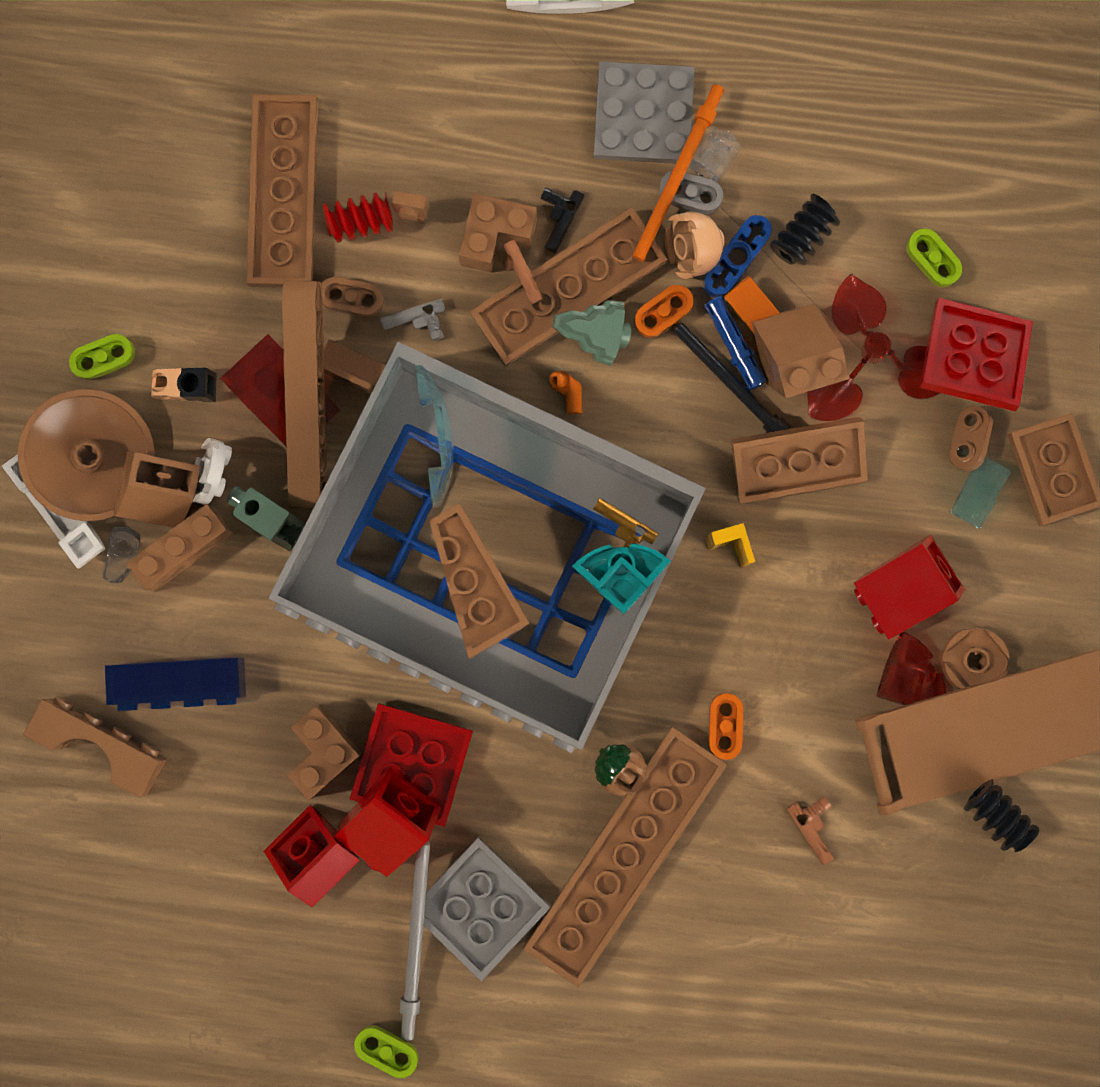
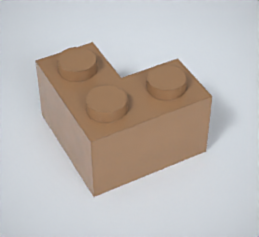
(493, 222)
(330, 752)

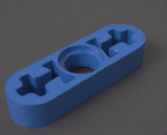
(743, 233)

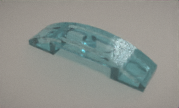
(438, 476)

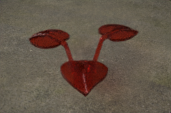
(854, 310)

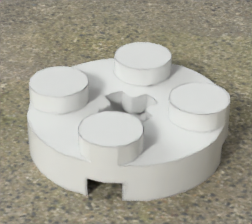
(210, 478)

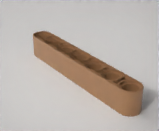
(304, 392)

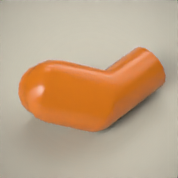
(570, 389)

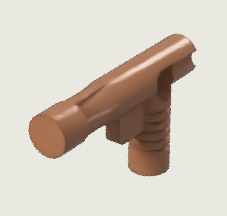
(517, 262)
(813, 825)

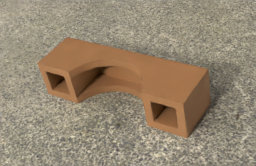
(131, 765)

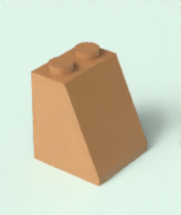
(799, 351)

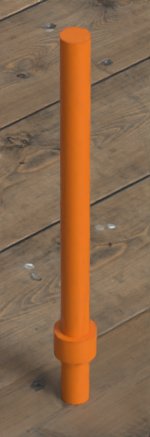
(704, 118)

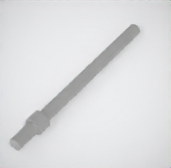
(410, 1001)

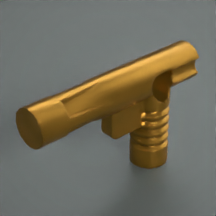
(627, 524)

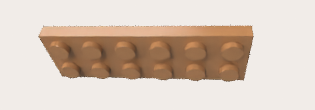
(282, 189)
(572, 280)

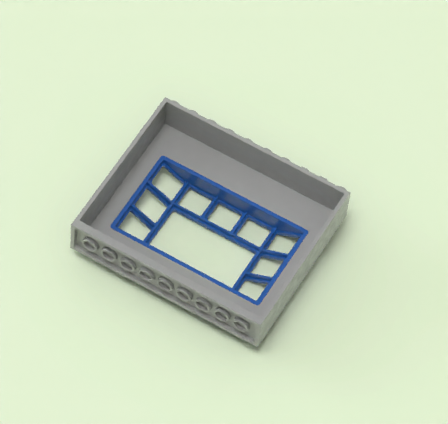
(525, 453)

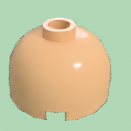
(693, 243)

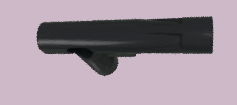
(560, 214)

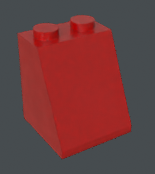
(909, 588)
(388, 823)

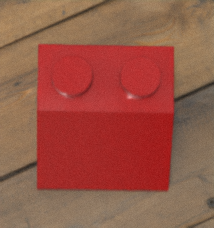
(310, 857)

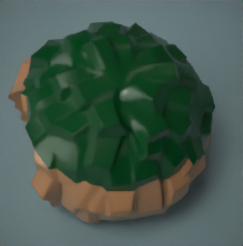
(617, 766)

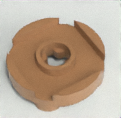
(974, 641)

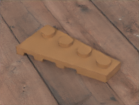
(477, 589)

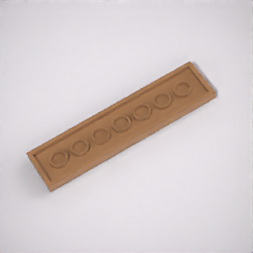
(624, 857)

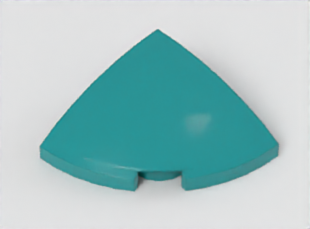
(621, 572)

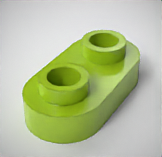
(936, 256)
(103, 356)
(385, 1053)

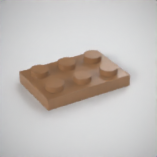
(1055, 469)

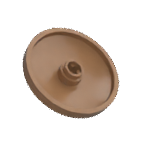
(77, 452)

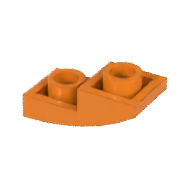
(750, 302)

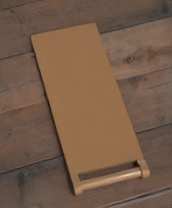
(987, 731)

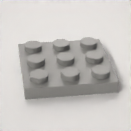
(643, 112)
(481, 908)

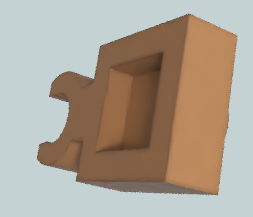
(410, 206)

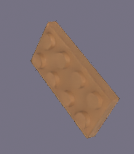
(799, 460)

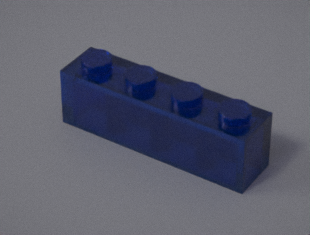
(175, 681)

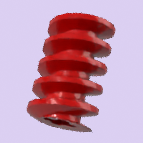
(358, 217)

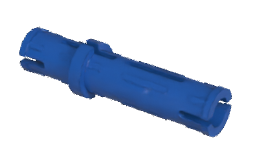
(732, 337)

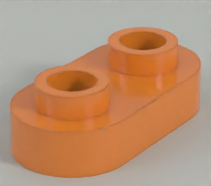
(663, 312)
(725, 726)

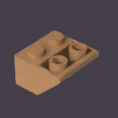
(156, 489)

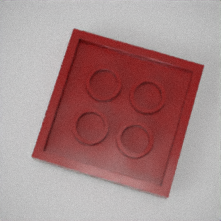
(976, 354)
(418, 750)

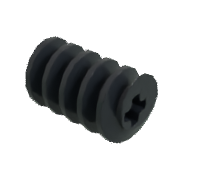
(805, 230)
(1002, 816)

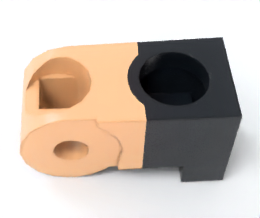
(184, 384)

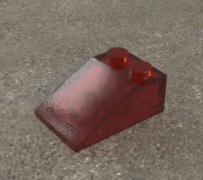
(261, 386)

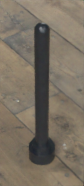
(770, 422)

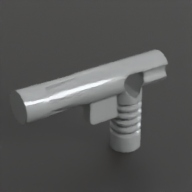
(419, 318)

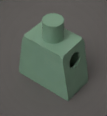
(266, 516)

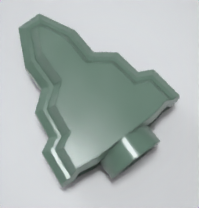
(596, 329)

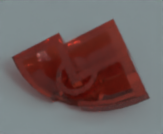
(909, 674)

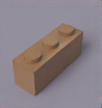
(180, 548)

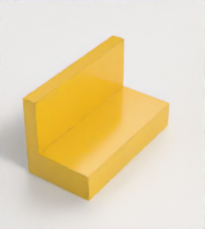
(737, 536)

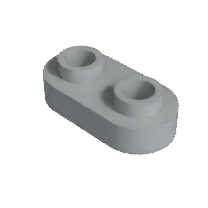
(691, 189)

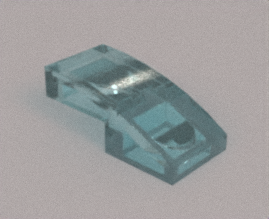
(979, 492)

